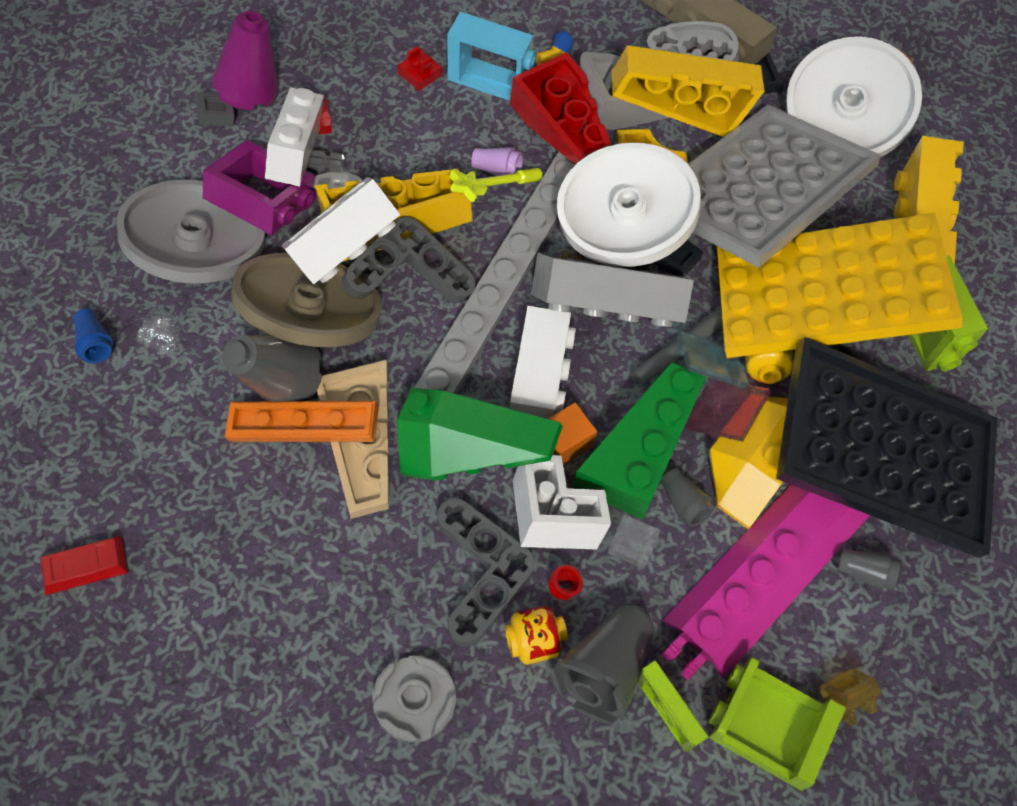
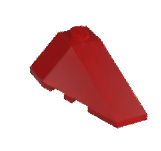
(559, 107)

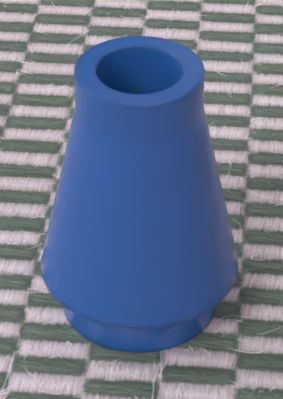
(91, 338)

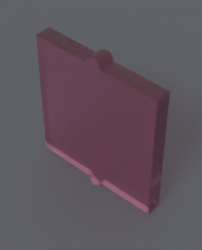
(728, 410)

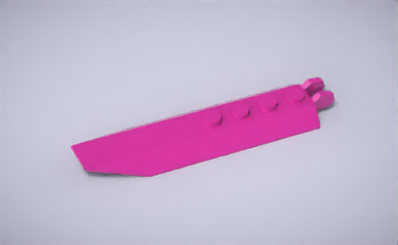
(759, 578)

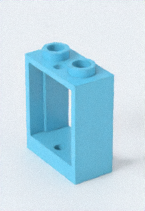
(489, 36)

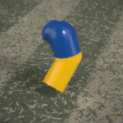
(562, 43)

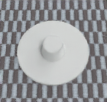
(335, 179)

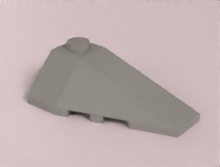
(612, 111)

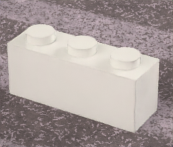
(294, 136)
(342, 231)
(542, 362)

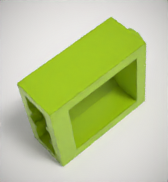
(947, 350)

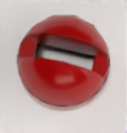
(563, 575)

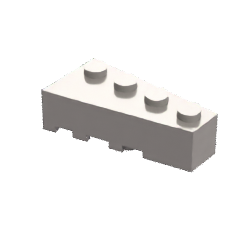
(611, 290)

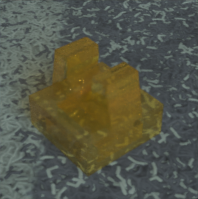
(852, 691)

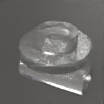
(159, 333)

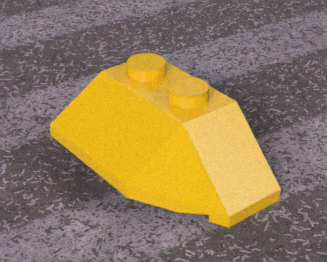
(747, 470)

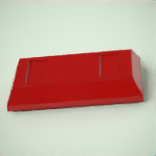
(83, 565)

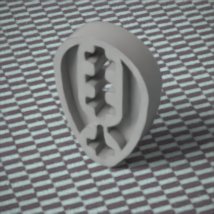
(700, 34)

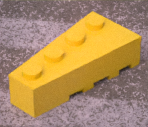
(688, 87)
(930, 185)

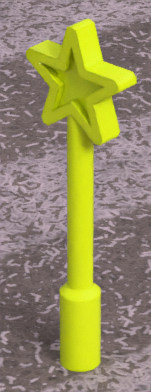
(473, 187)

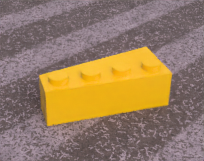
(423, 198)

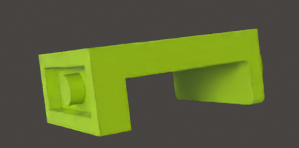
(775, 725)

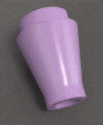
(497, 160)

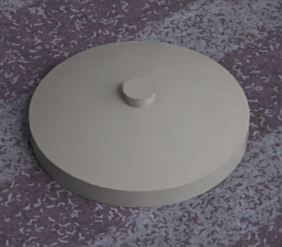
(182, 236)

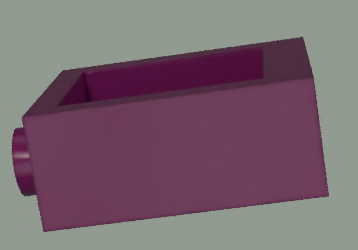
(225, 189)

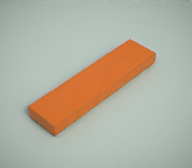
(302, 421)

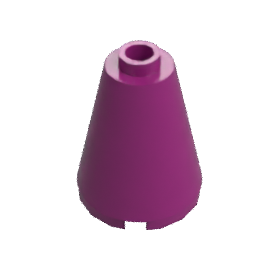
(247, 64)

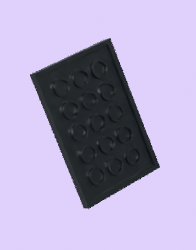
(889, 448)

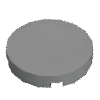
(422, 709)

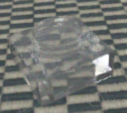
(633, 541)

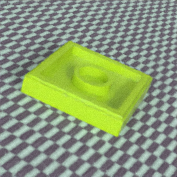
(671, 707)

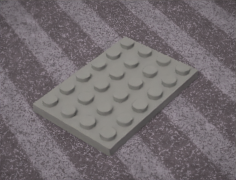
(773, 182)

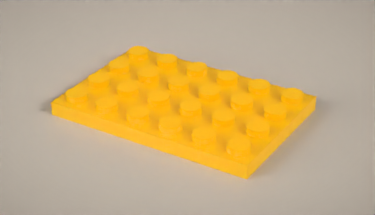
(840, 288)

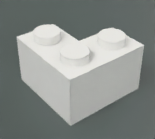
(555, 515)

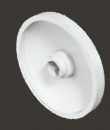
(857, 92)
(629, 204)

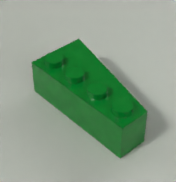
(641, 444)

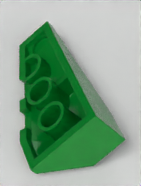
(457, 434)

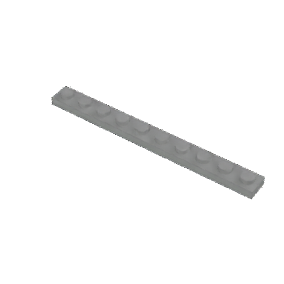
(498, 285)

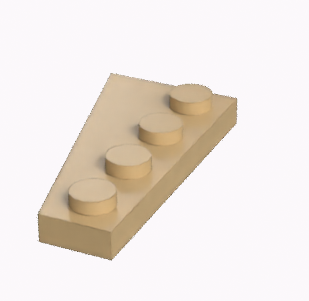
(362, 465)

